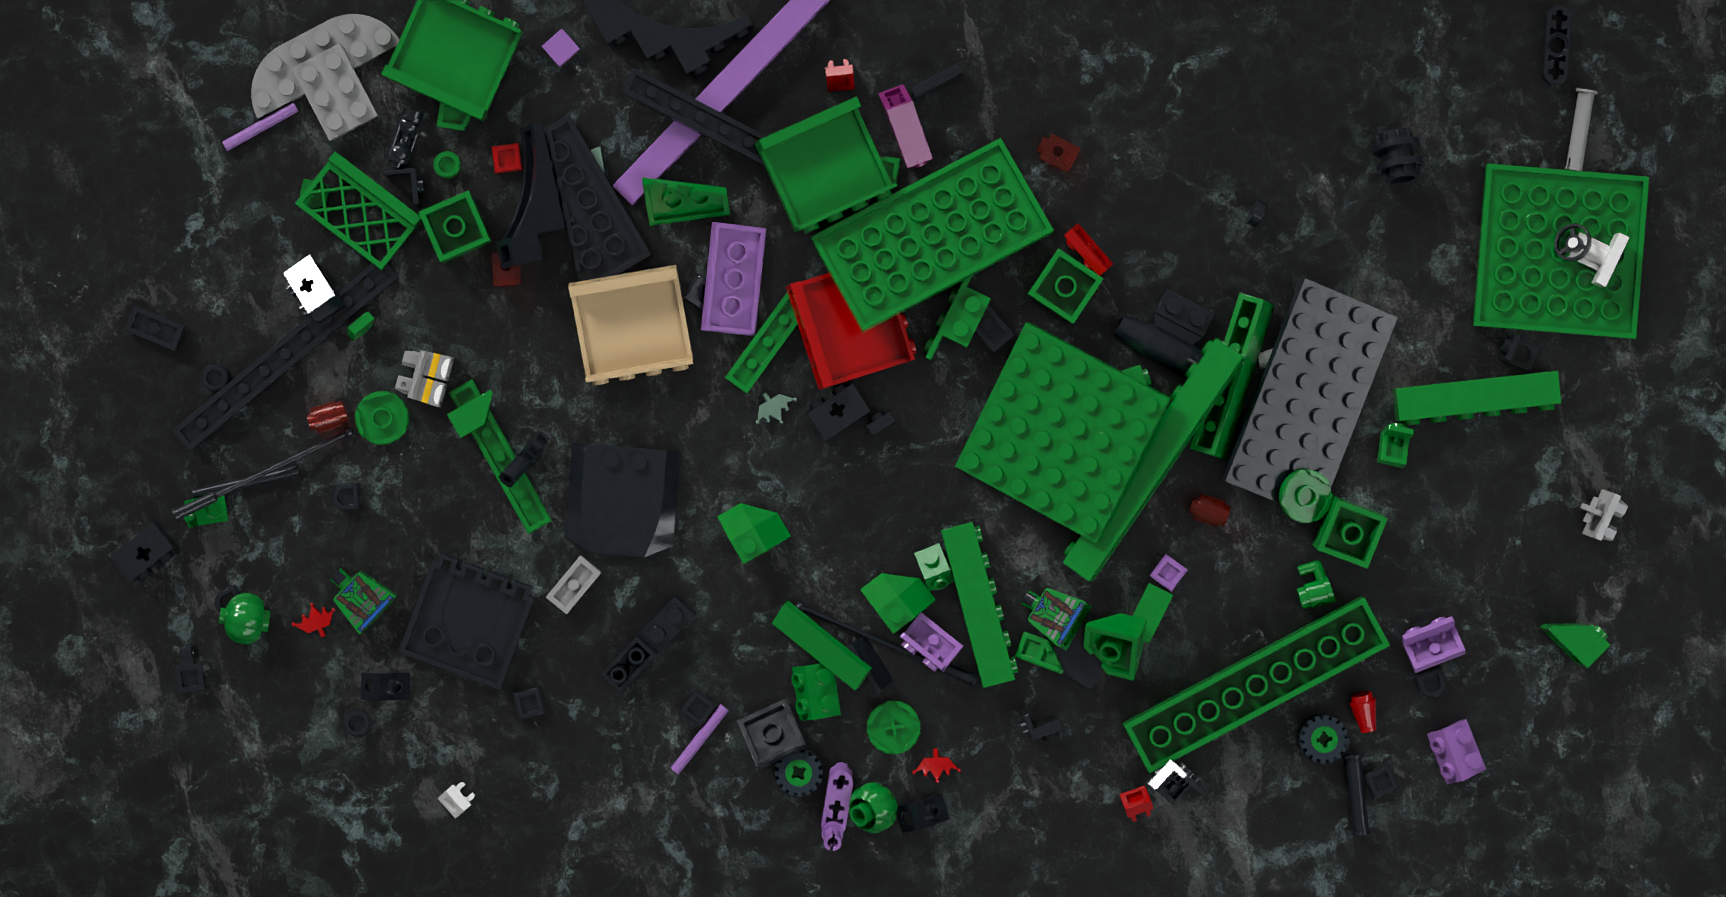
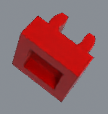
(839, 77)
(1136, 802)

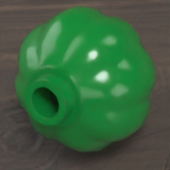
(245, 618)
(873, 807)

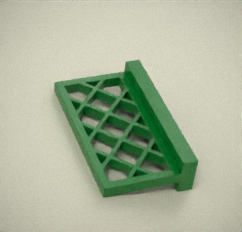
(373, 192)

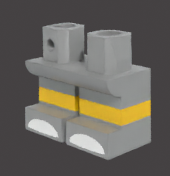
(419, 387)

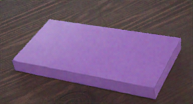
(733, 279)

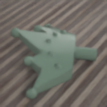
(773, 407)

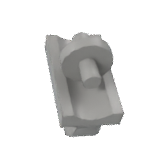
(1600, 513)

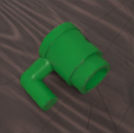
(1315, 592)

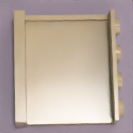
(631, 324)

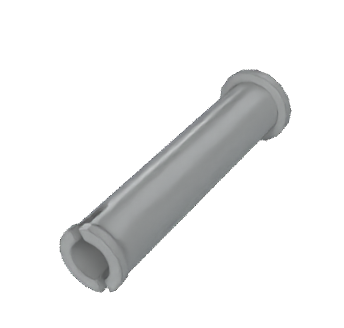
(1580, 129)

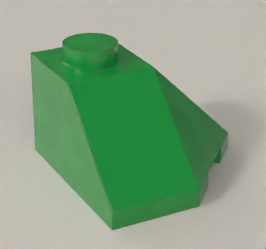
(752, 530)
(897, 598)
(1117, 643)

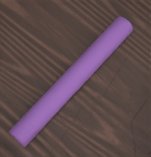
(260, 126)
(699, 739)

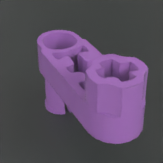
(841, 792)

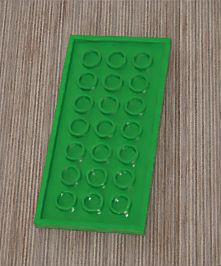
(931, 235)

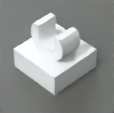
(454, 800)

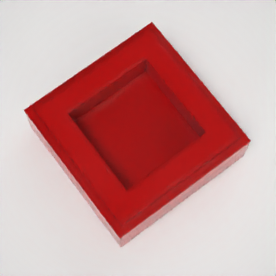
(507, 158)

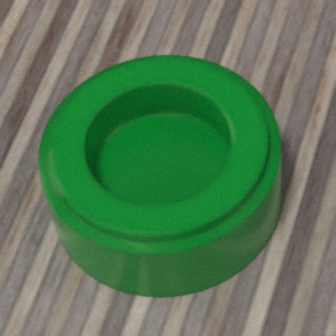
(447, 164)

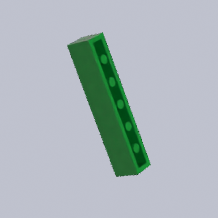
(1247, 336)
(1476, 396)
(978, 605)

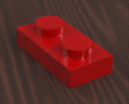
(1093, 256)

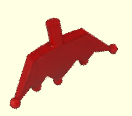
(316, 620)
(936, 765)

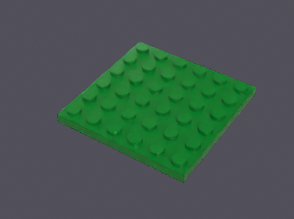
(1524, 279)
(1062, 432)

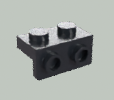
(1174, 781)

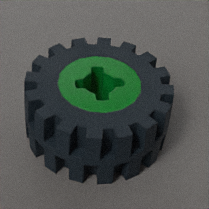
(1316, 733)
(798, 762)

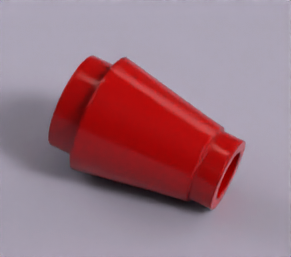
(1364, 710)

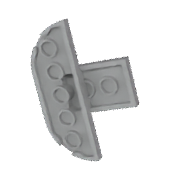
(323, 69)

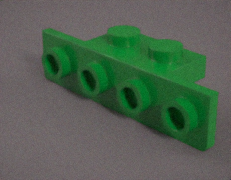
(962, 318)

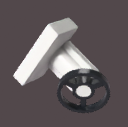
(1591, 252)

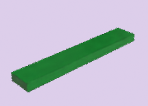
(499, 456)

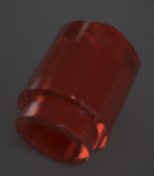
(327, 416)
(1209, 510)

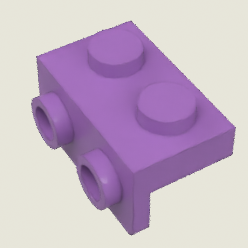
(930, 642)
(1432, 644)
(1456, 752)

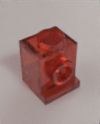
(1062, 162)
(505, 278)

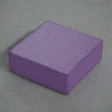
(560, 47)
(1168, 572)

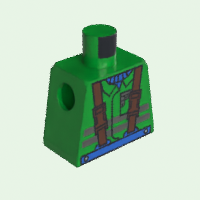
(361, 598)
(1056, 615)

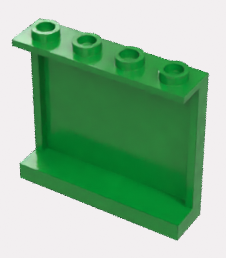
(454, 54)
(825, 166)

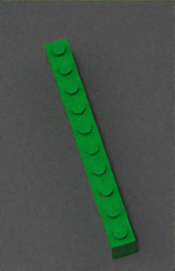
(1171, 436)

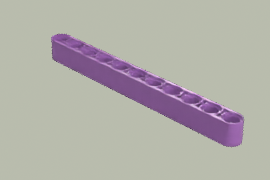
(720, 93)

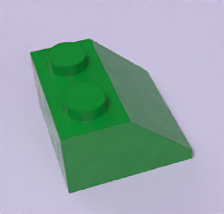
(1579, 641)

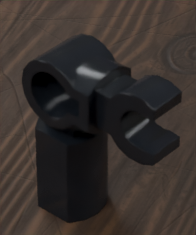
(523, 460)

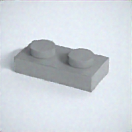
(573, 584)

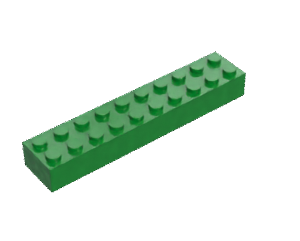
(1256, 684)

